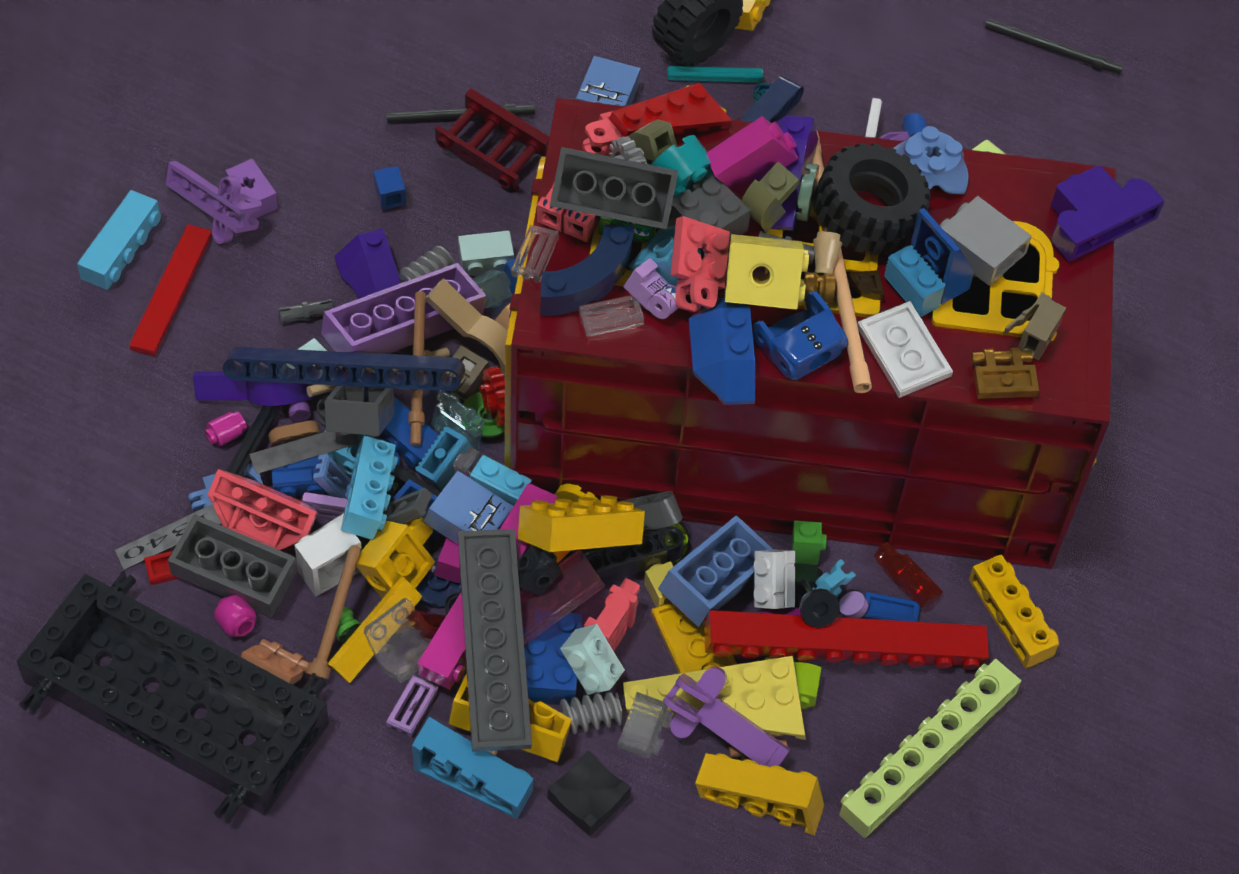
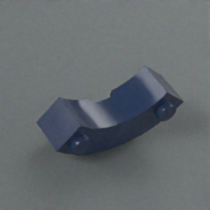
(590, 279)

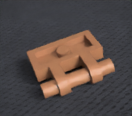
(277, 660)

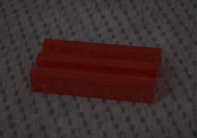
(427, 622)

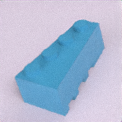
(480, 775)

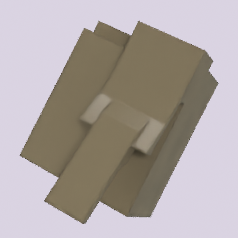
(1042, 326)
(473, 373)

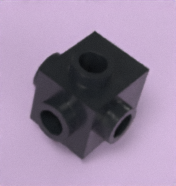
(537, 570)

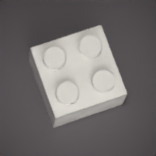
(323, 556)

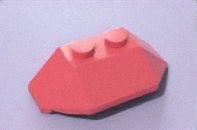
(260, 511)

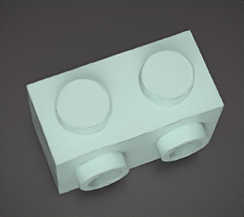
(485, 252)
(592, 659)

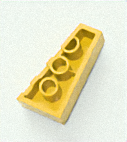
(547, 725)
(762, 790)

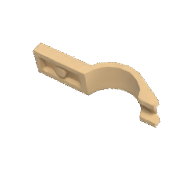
(468, 320)

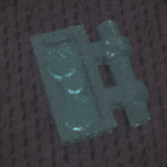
(457, 417)

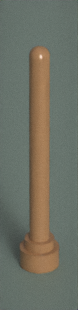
(320, 664)

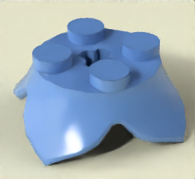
(938, 159)

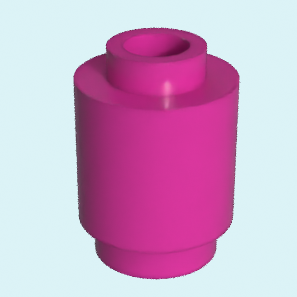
(225, 428)

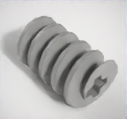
(430, 262)
(592, 712)

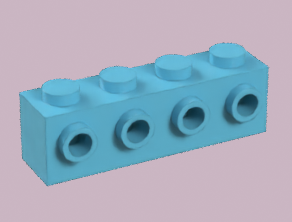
(369, 487)

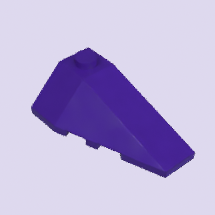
(806, 138)
(367, 264)

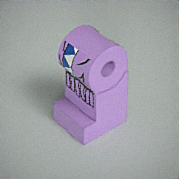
(652, 290)

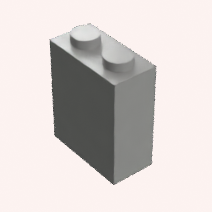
(986, 239)

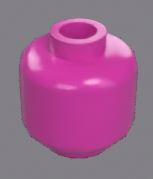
(235, 616)

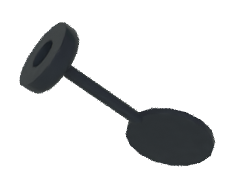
(819, 605)

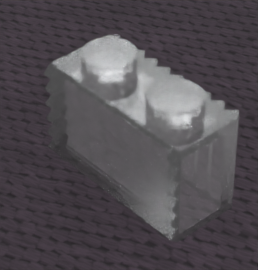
(645, 726)

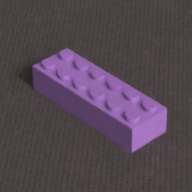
(386, 318)

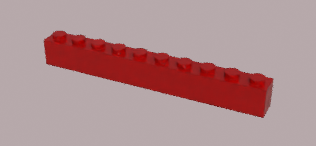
(846, 640)

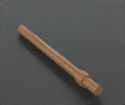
(416, 416)

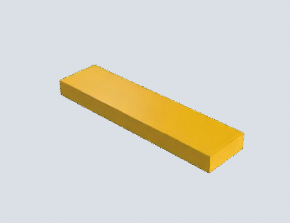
(356, 650)

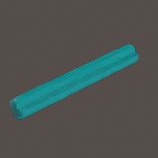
(715, 74)

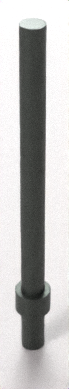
(1098, 62)
(451, 114)

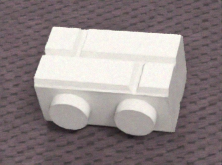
(774, 579)

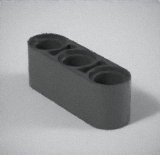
(659, 508)

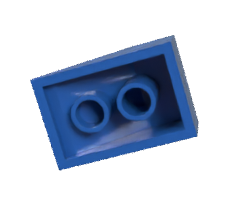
(942, 256)

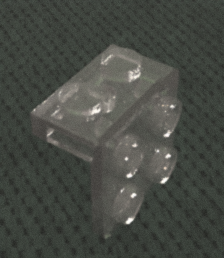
(396, 642)

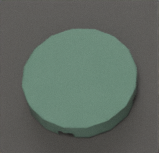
(807, 191)

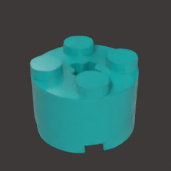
(689, 161)

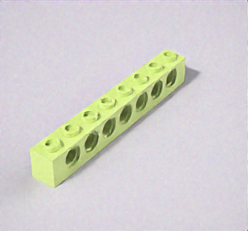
(866, 816)

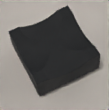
(588, 793)

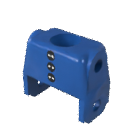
(802, 339)

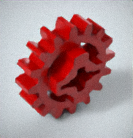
(494, 394)

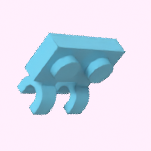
(834, 579)

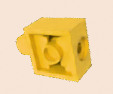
(396, 554)

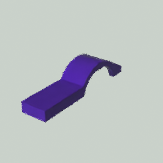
(216, 386)

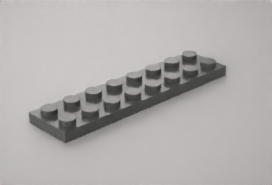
(494, 641)

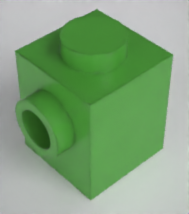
(807, 541)

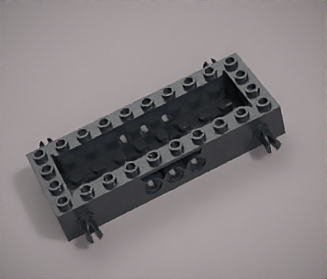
(191, 676)

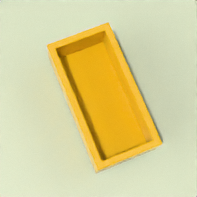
(580, 524)

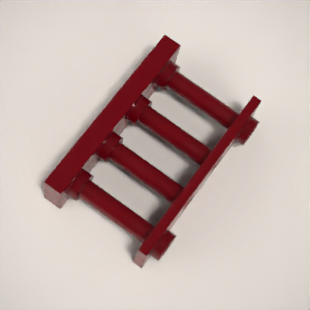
(496, 118)

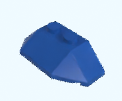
(724, 351)

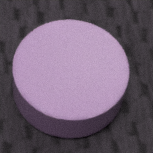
(853, 605)

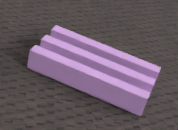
(326, 506)
(402, 725)

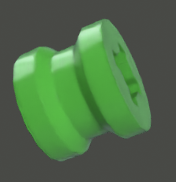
(347, 625)

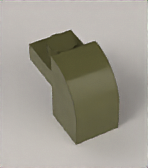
(654, 139)
(768, 194)

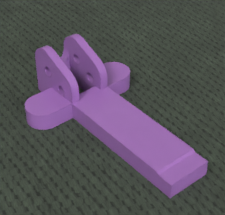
(215, 201)
(721, 718)

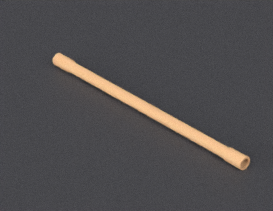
(858, 366)

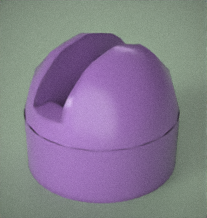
(299, 411)

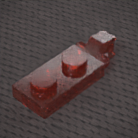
(908, 575)

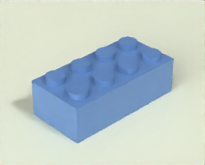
(714, 571)

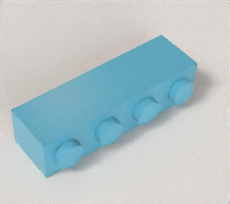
(119, 240)

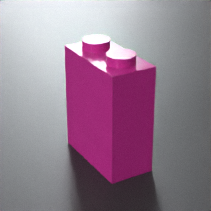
(751, 154)

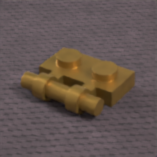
(1004, 381)

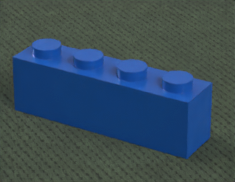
(398, 433)

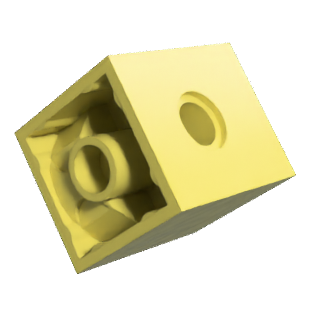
(783, 282)

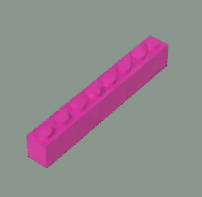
(445, 655)

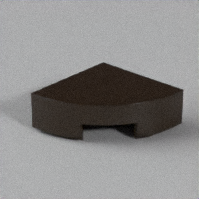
(867, 284)

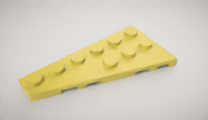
(758, 690)

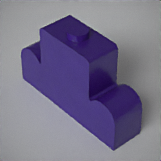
(1099, 211)

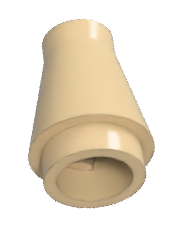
(826, 251)

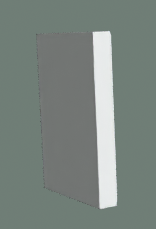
(904, 349)

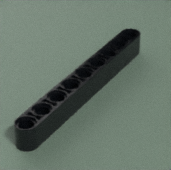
(633, 561)

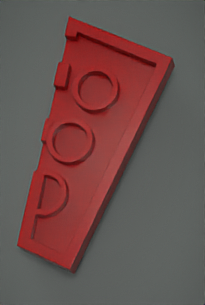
(682, 108)

